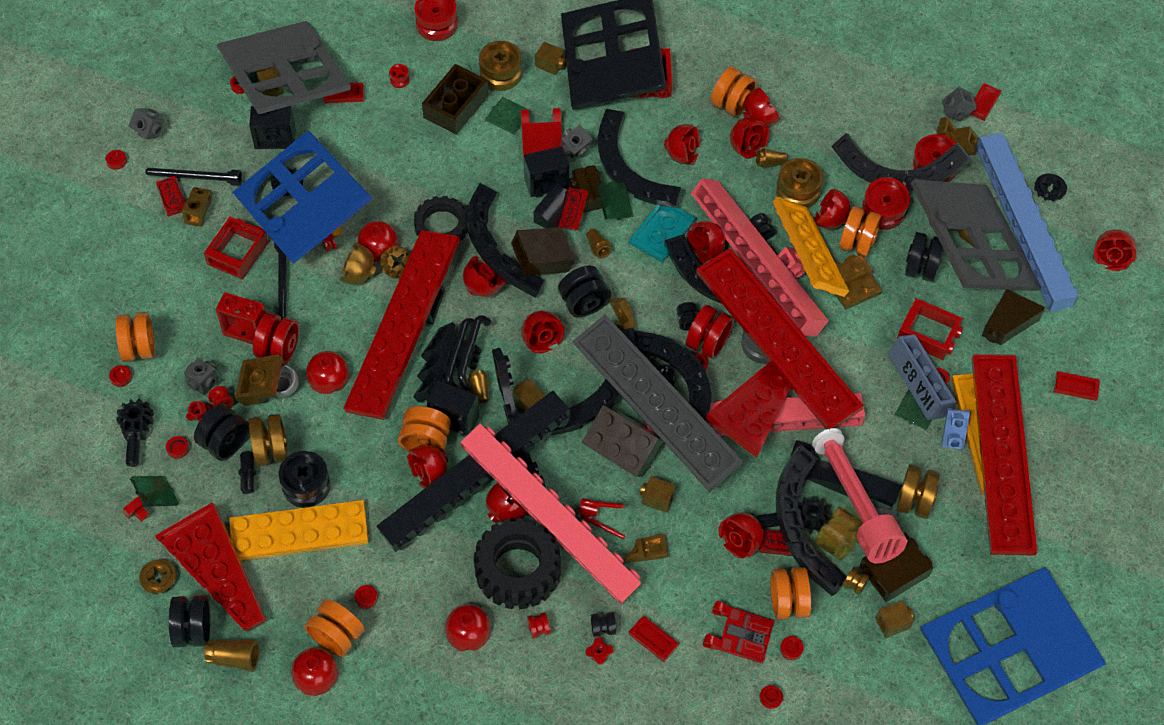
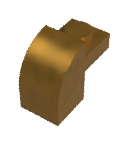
(964, 136)

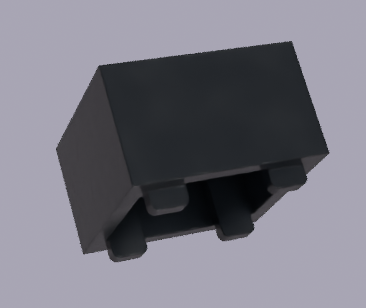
(273, 128)
(545, 169)
(457, 404)

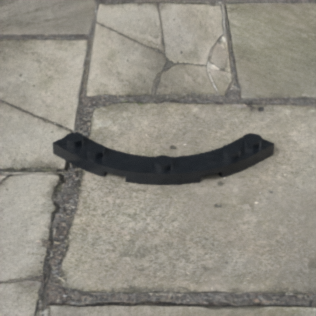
(869, 170)
(620, 173)
(486, 246)
(687, 264)
(684, 362)
(504, 381)
(590, 407)
(792, 526)

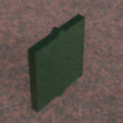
(506, 115)
(614, 201)
(911, 412)
(154, 491)

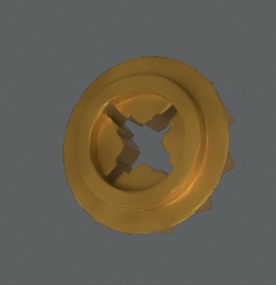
(387, 261)
(148, 573)

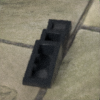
(436, 358)
(875, 486)

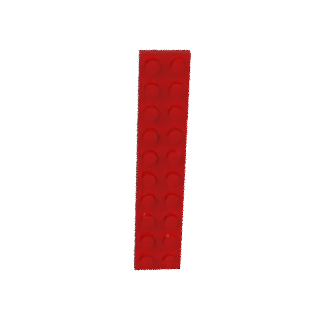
(401, 325)
(779, 339)
(1003, 456)

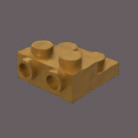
(858, 280)
(258, 379)

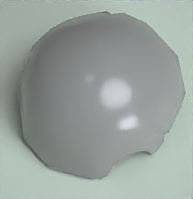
(287, 382)

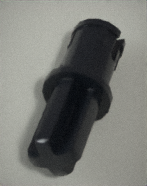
(247, 472)

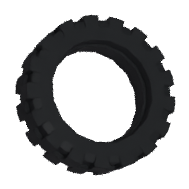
(441, 205)

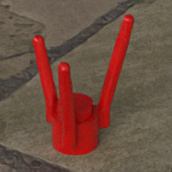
(590, 508)

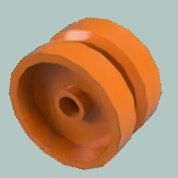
(732, 91)
(860, 231)
(135, 336)
(424, 427)
(790, 593)
(334, 627)

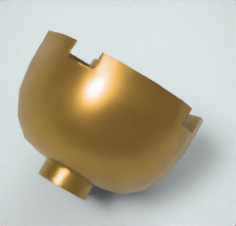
(358, 265)

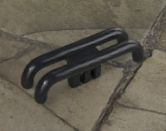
(465, 351)

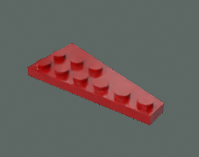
(752, 409)
(210, 557)

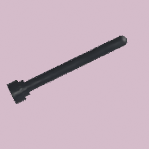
(233, 177)
(282, 282)

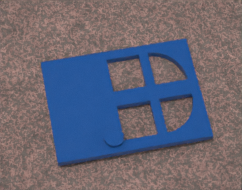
(316, 212)
(1042, 628)

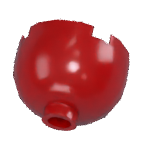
(759, 107)
(749, 133)
(683, 140)
(834, 210)
(377, 237)
(708, 237)
(1116, 246)
(481, 279)
(541, 331)
(327, 372)
(427, 463)
(503, 505)
(742, 534)
(467, 627)
(314, 671)

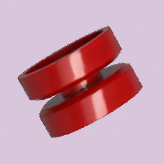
(436, 19)
(930, 149)
(889, 199)
(709, 331)
(276, 337)

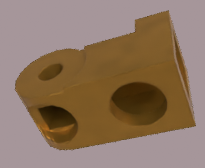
(197, 206)

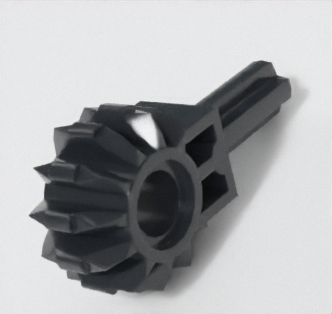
(136, 428)
(806, 507)

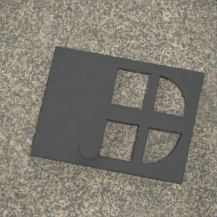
(276, 50)
(974, 210)

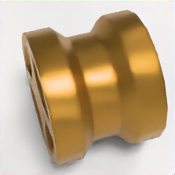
(856, 581)

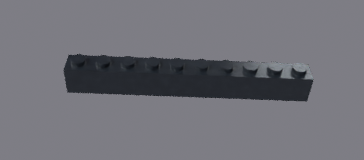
(469, 476)

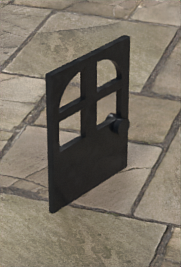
(617, 73)

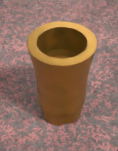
(233, 653)

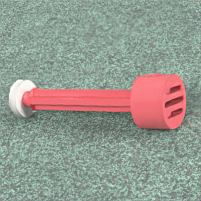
(879, 534)

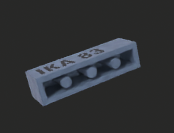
(921, 377)

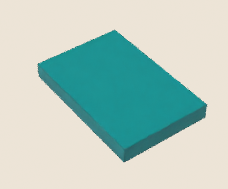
(659, 226)

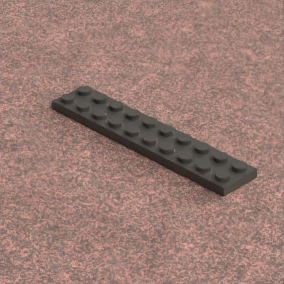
(658, 403)

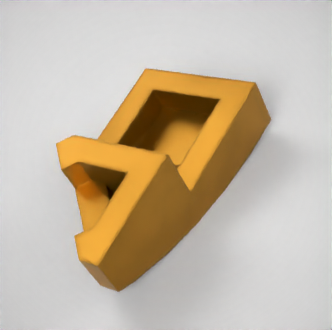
(623, 312)
(648, 549)

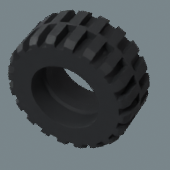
(524, 589)

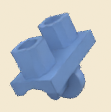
(955, 428)

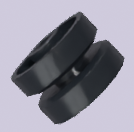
(922, 256)
(584, 291)
(221, 432)
(304, 479)
(189, 621)

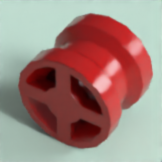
(396, 72)
(220, 395)
(538, 625)

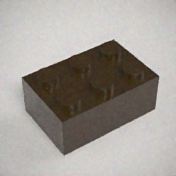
(455, 99)
(622, 441)

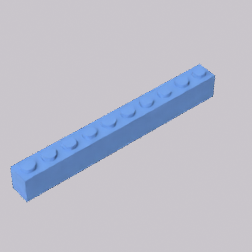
(1026, 222)

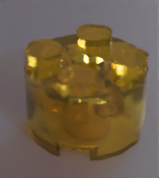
(839, 534)

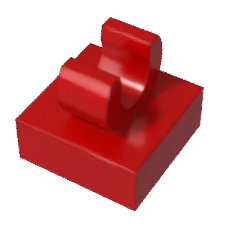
(135, 508)

